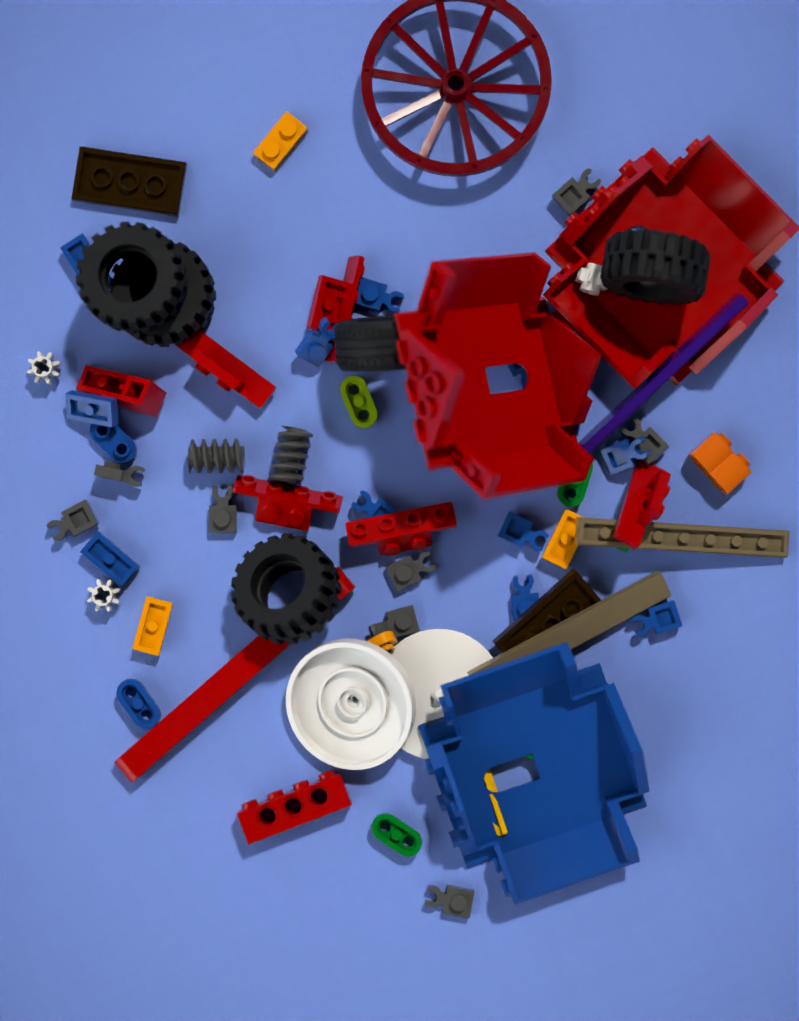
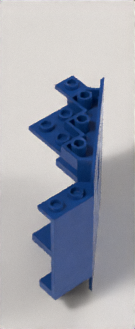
(587, 763)

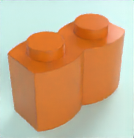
(720, 463)

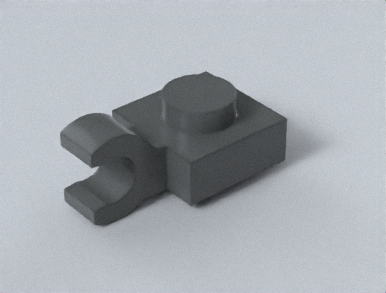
(112, 471)
(400, 621)

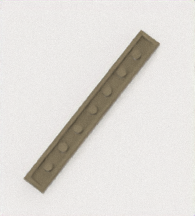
(688, 538)
(591, 620)

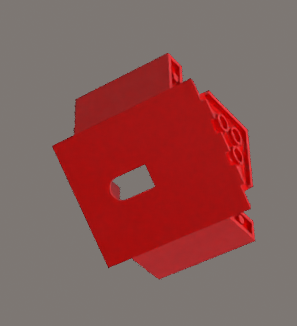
(693, 197)
(491, 316)

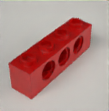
(257, 829)

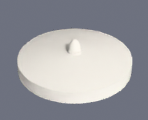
(432, 660)
(351, 704)

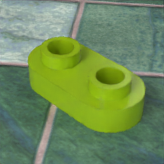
(358, 402)

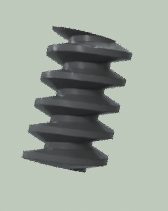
(291, 455)
(216, 456)

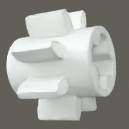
(590, 279)
(45, 361)
(97, 591)

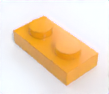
(280, 141)
(562, 542)
(153, 626)

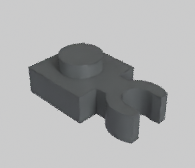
(573, 194)
(653, 440)
(222, 516)
(76, 518)
(406, 572)
(456, 900)

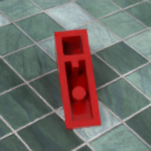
(131, 391)

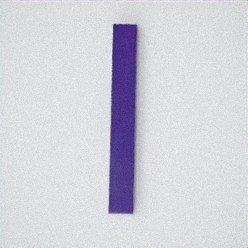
(663, 372)

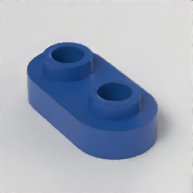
(111, 442)
(136, 705)

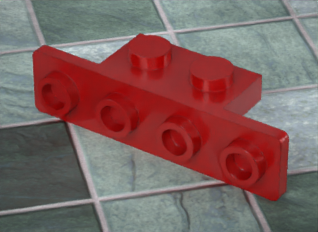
(336, 298)
(228, 369)
(642, 502)
(286, 504)
(401, 529)

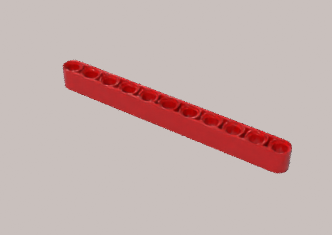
(205, 701)

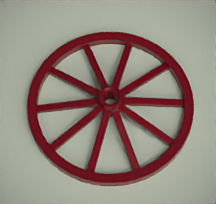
(474, 166)

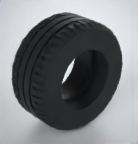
(367, 344)

